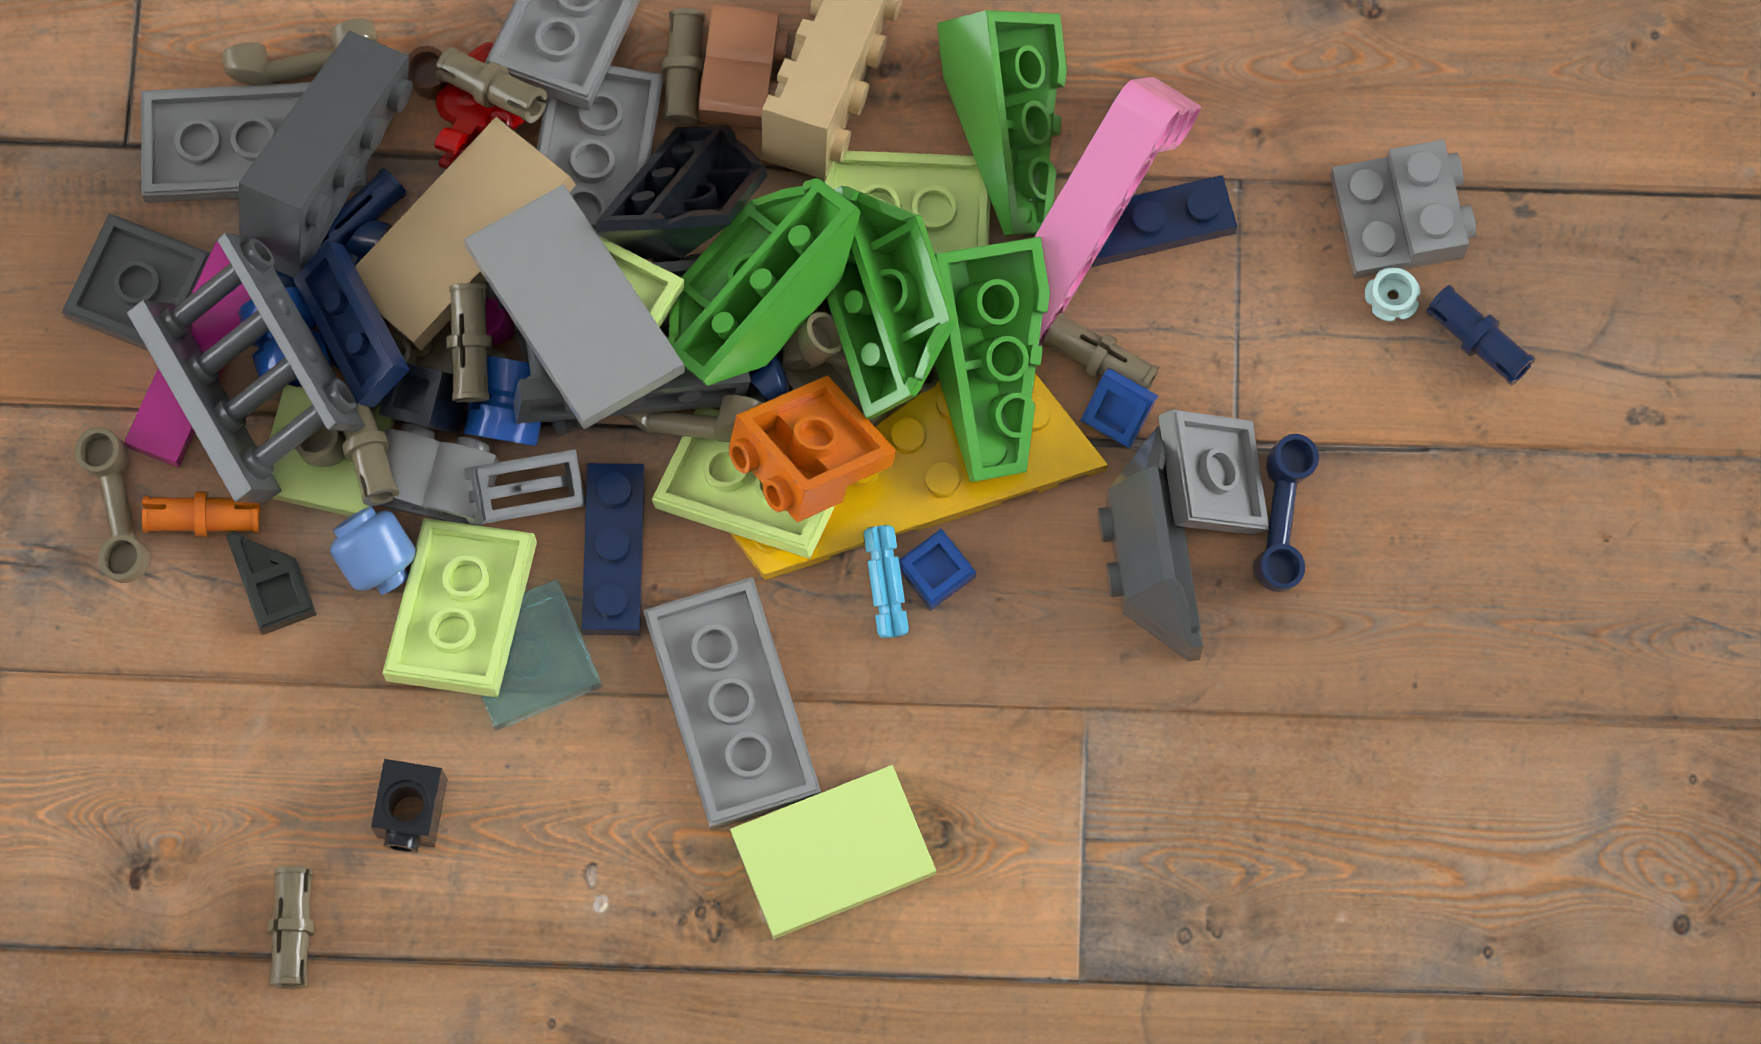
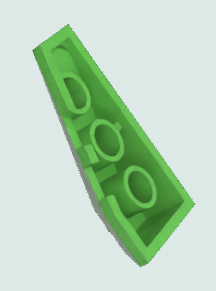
(1004, 88)
(993, 351)

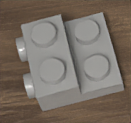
(1403, 209)

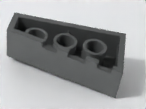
(322, 150)

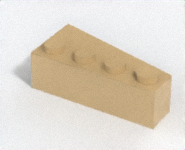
(824, 84)

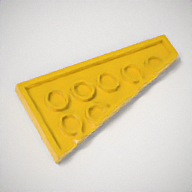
(931, 480)

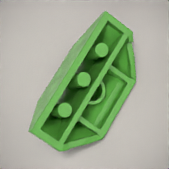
(761, 280)
(889, 304)

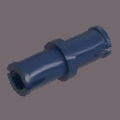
(1480, 335)

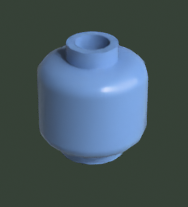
(372, 550)

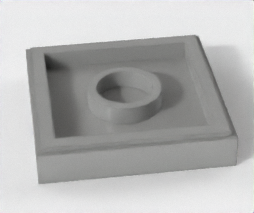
(1213, 472)

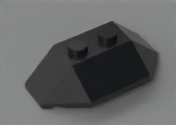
(683, 194)

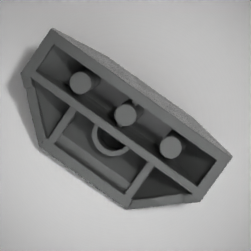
(1151, 553)

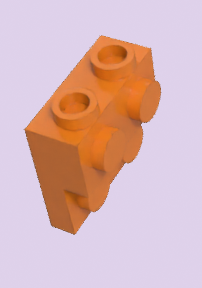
(808, 448)

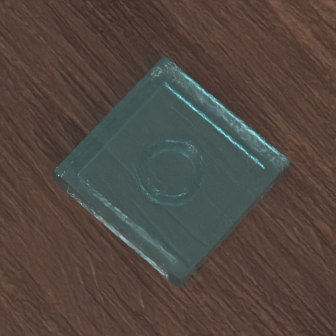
(545, 660)

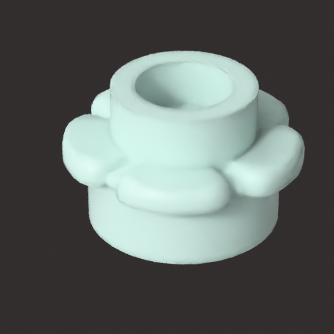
(1393, 280)

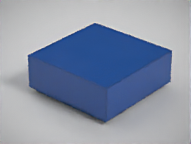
(1119, 408)
(936, 569)

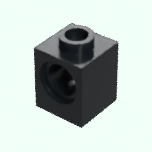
(424, 400)
(402, 781)

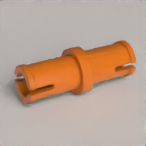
(199, 514)

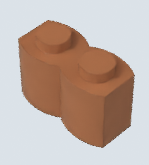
(740, 65)

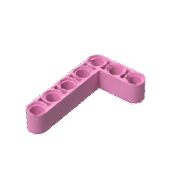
(1138, 126)

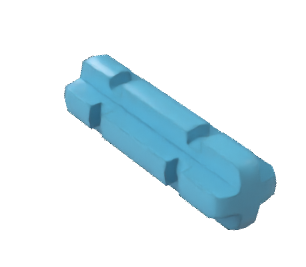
(886, 581)

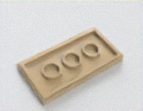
(426, 249)

